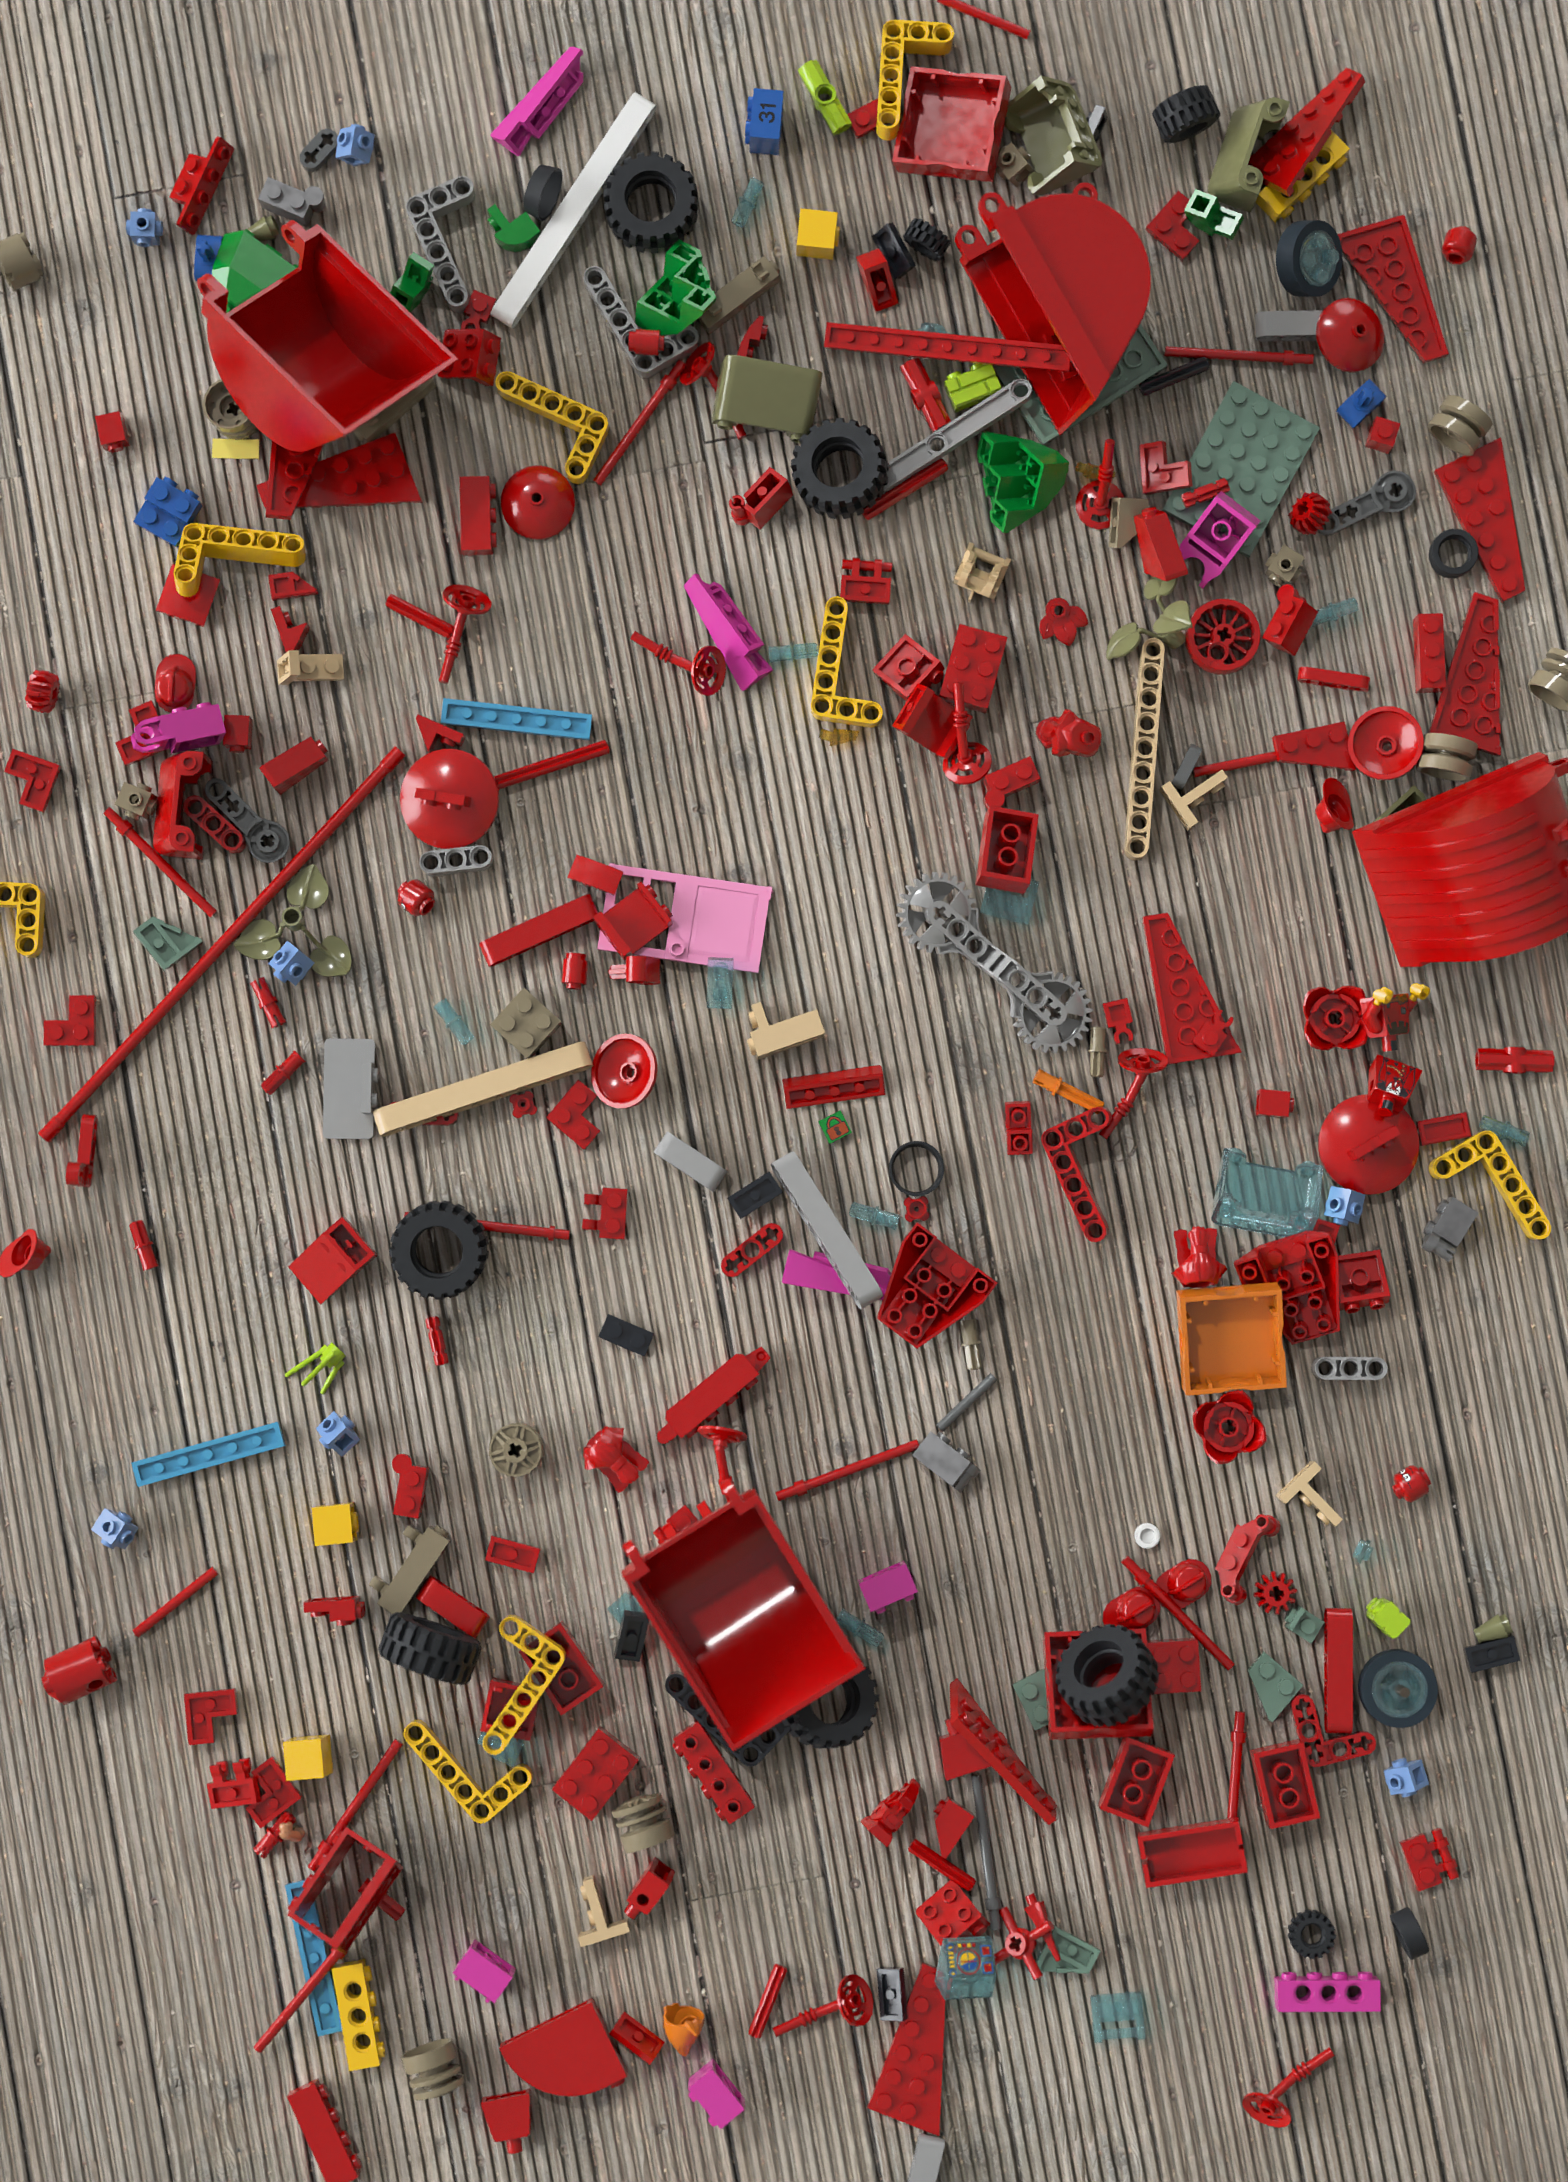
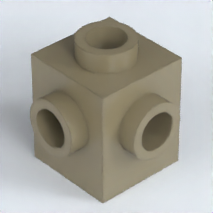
(1014, 164)
(1289, 560)
(137, 801)

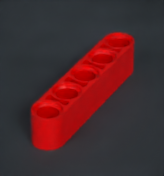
(538, 930)
(1338, 1670)

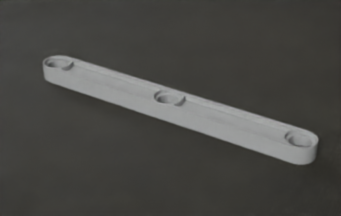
(956, 433)

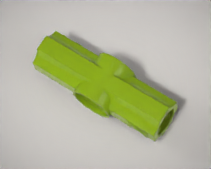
(818, 84)

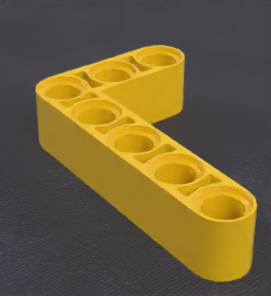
(892, 68)
(561, 416)
(233, 544)
(831, 671)
(24, 909)
(1499, 1179)
(528, 1685)
(463, 1777)

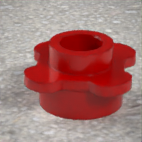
(529, 1108)
(911, 1203)

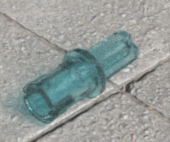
(747, 202)
(1335, 611)
(792, 652)
(453, 1021)
(1505, 1130)
(874, 1215)
(860, 1628)

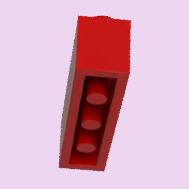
(324, 2133)

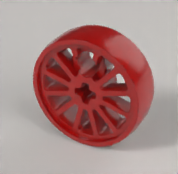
(1210, 664)

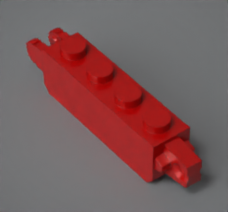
(711, 1394)

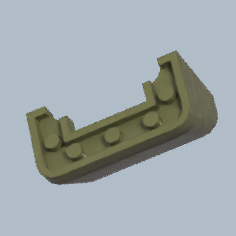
(1053, 133)
(1232, 178)
(766, 395)

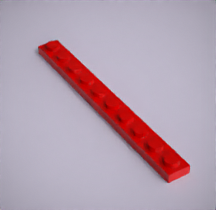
(947, 347)

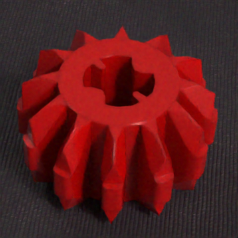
(1310, 513)
(42, 691)
(1269, 1600)

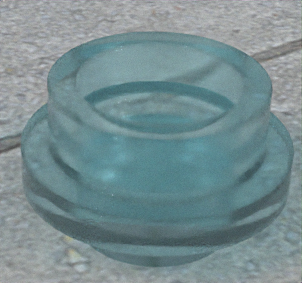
(1363, 1551)

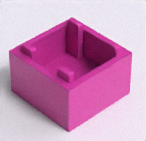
(887, 1587)
(484, 1971)
(716, 2094)

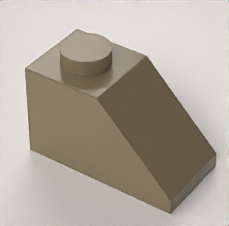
(1122, 520)

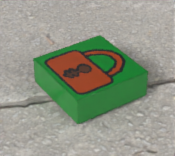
(834, 1127)

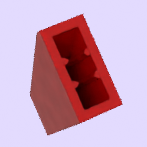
(1159, 545)
(294, 764)

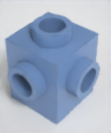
(355, 145)
(146, 235)
(290, 964)
(1344, 1205)
(337, 1433)
(115, 1529)
(1405, 1777)

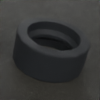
(1467, 540)
(1409, 1933)

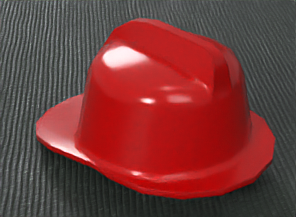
(175, 682)
(1335, 807)
(23, 1254)
(1185, 1582)
(1132, 1609)

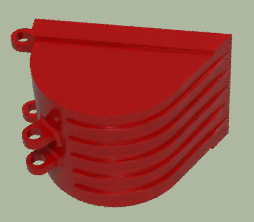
(1067, 270)
(317, 346)
(1474, 866)
(741, 1616)

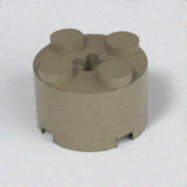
(17, 263)

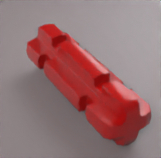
(1205, 492)
(436, 1340)

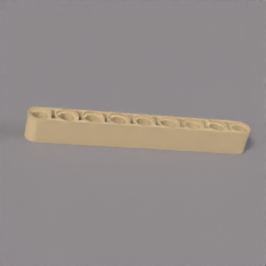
(1147, 737)
(482, 1089)

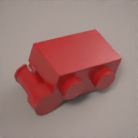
(761, 499)
(1290, 621)
(1010, 781)
(410, 1487)

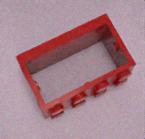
(366, 1903)

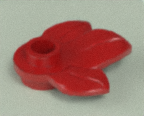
(1064, 624)

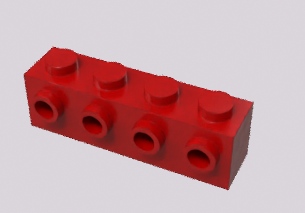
(713, 1771)

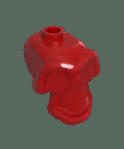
(1069, 735)

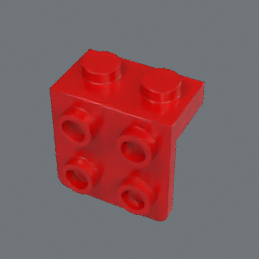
(476, 355)
(951, 1914)

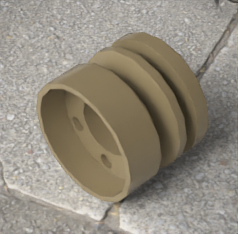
(219, 410)
(1552, 682)
(531, 1451)
(643, 1823)
(434, 2073)

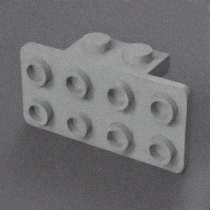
(349, 1088)

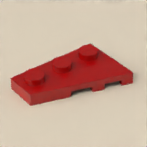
(1315, 746)

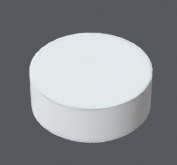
(1147, 1535)

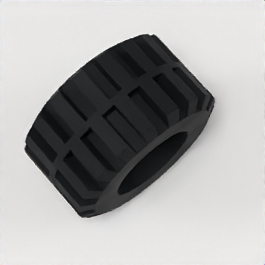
(1186, 114)

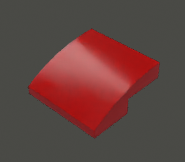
(192, 608)

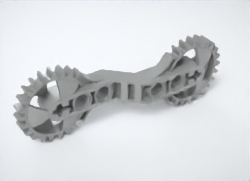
(994, 962)

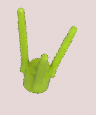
(330, 1356)

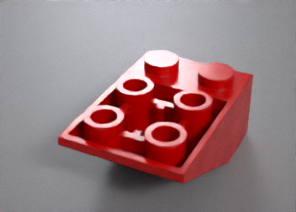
(332, 1260)

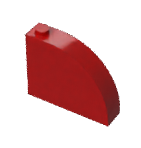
(567, 2053)

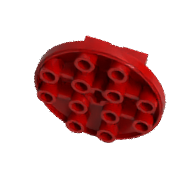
(449, 798)
(1367, 1149)

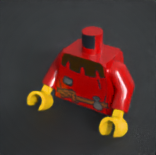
(1388, 1014)

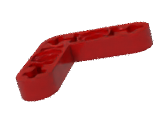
(81, 1172)
(1325, 1746)

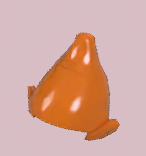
(682, 2026)

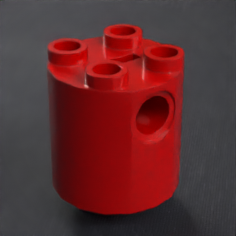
(78, 1671)

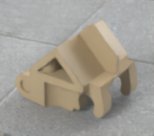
(978, 580)

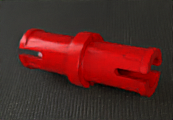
(268, 1002)

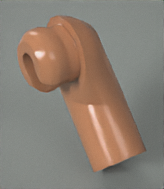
(287, 1832)

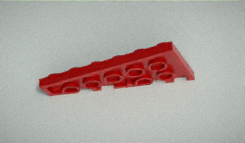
(1302, 138)
(288, 478)
(913, 2067)

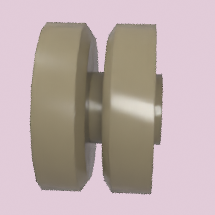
(1459, 425)
(1447, 757)

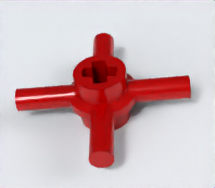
(1028, 1945)

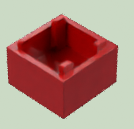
(498, 1696)

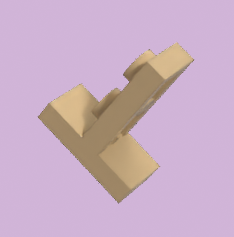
(309, 667)
(1192, 798)
(1308, 1495)
(598, 1917)

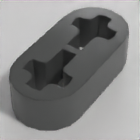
(315, 146)
(1186, 766)

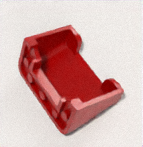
(169, 836)

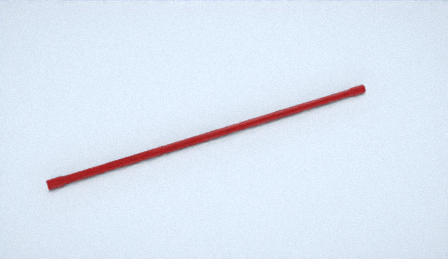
(58, 1122)

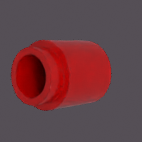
(646, 342)
(574, 971)

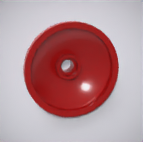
(1339, 336)
(541, 518)
(1382, 727)
(614, 1068)

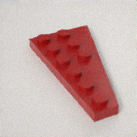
(1391, 270)
(359, 477)
(1483, 505)
(1472, 689)
(1180, 993)
(993, 1746)

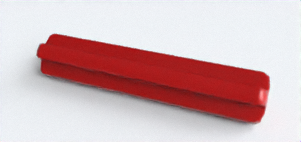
(419, 616)
(941, 1865)
(767, 2001)

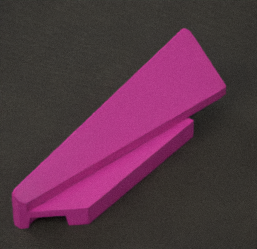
(541, 103)
(729, 631)
(819, 1273)

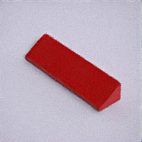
(833, 1086)

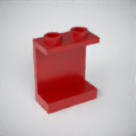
(929, 721)
(634, 921)

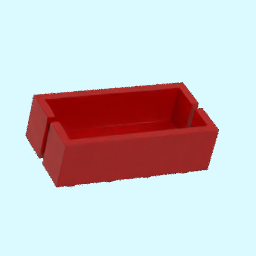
(1192, 1852)

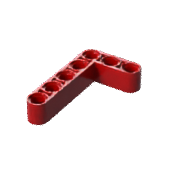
(1075, 1170)

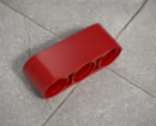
(206, 815)
(452, 1606)

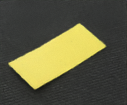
(235, 448)

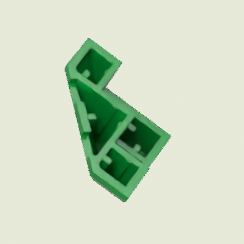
(247, 266)
(678, 295)
(1019, 477)

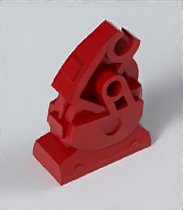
(889, 1813)

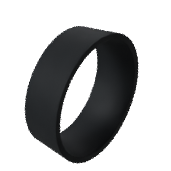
(543, 191)
(930, 1148)

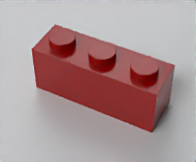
(477, 515)
(1429, 653)

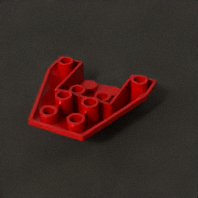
(1309, 1280)
(930, 1288)

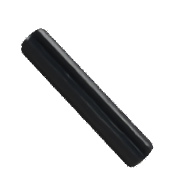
(1174, 376)

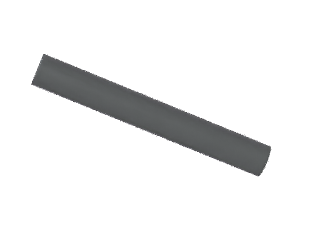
(965, 1403)

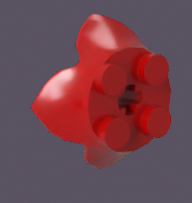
(1343, 1001)
(1246, 1436)

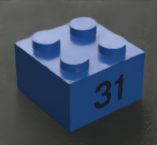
(766, 115)

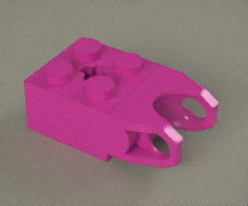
(1210, 543)
(181, 730)

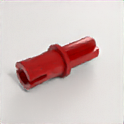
(282, 1073)
(143, 1245)
(272, 1836)
(387, 1904)

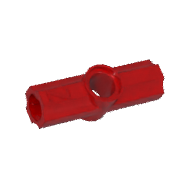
(925, 394)
(1514, 1060)

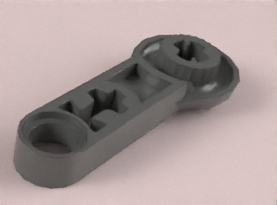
(1375, 501)
(252, 825)

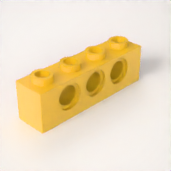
(1279, 206)
(358, 2055)

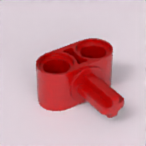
(637, 970)

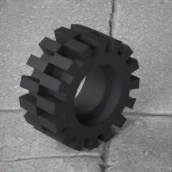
(926, 239)
(1325, 1941)

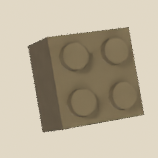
(526, 1023)

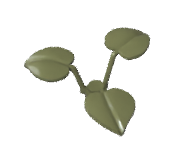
(1167, 627)
(309, 890)

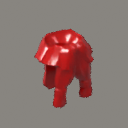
(1199, 1265)
(610, 1455)

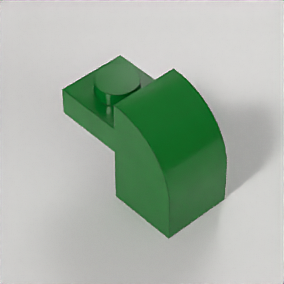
(1208, 216)
(513, 236)
(414, 282)

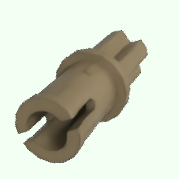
(1097, 1051)
(970, 1344)

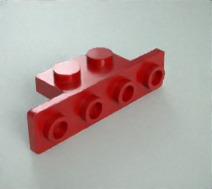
(199, 182)

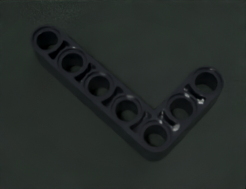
(700, 1714)

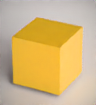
(817, 234)
(335, 1524)
(308, 1757)

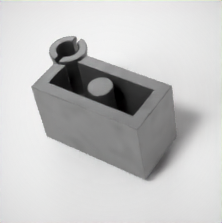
(291, 202)
(1448, 1228)
(945, 1461)

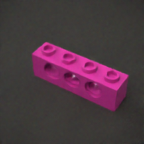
(1365, 2001)

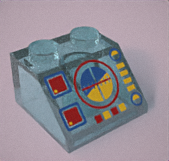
(966, 1968)

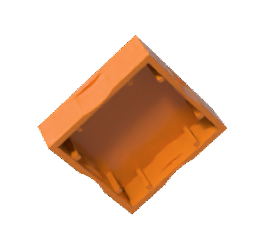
(1231, 1338)

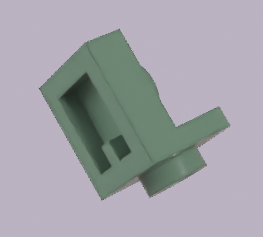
(1303, 1623)

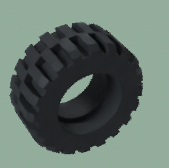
(651, 171)
(827, 440)
(415, 1274)
(430, 1648)
(1120, 1696)
(850, 1727)

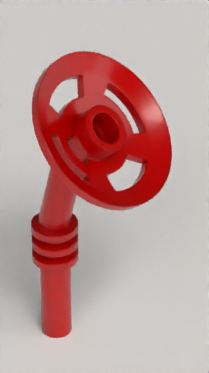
(703, 367)
(1102, 496)
(464, 608)
(697, 669)
(965, 755)
(1142, 1067)
(721, 1438)
(844, 2002)
(1269, 2102)

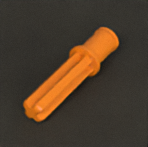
(1065, 1090)

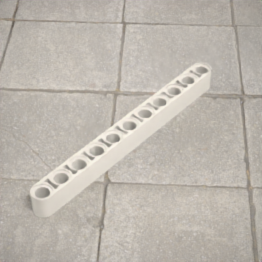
(573, 210)

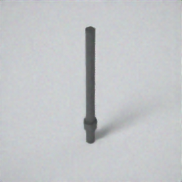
(992, 1902)

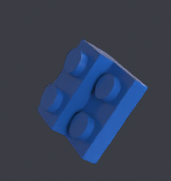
(167, 510)

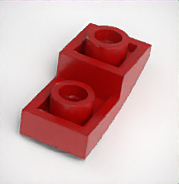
(753, 337)
(595, 874)
(1018, 1127)

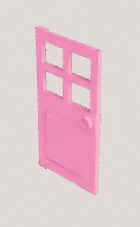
(707, 919)

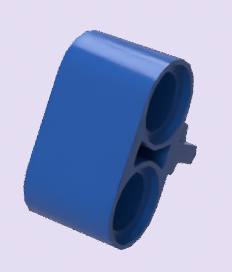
(205, 254)
(1361, 403)

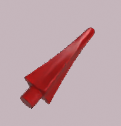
(1038, 1915)

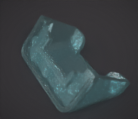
(1266, 1196)

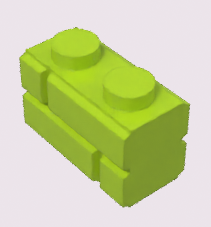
(971, 387)
(1387, 1617)

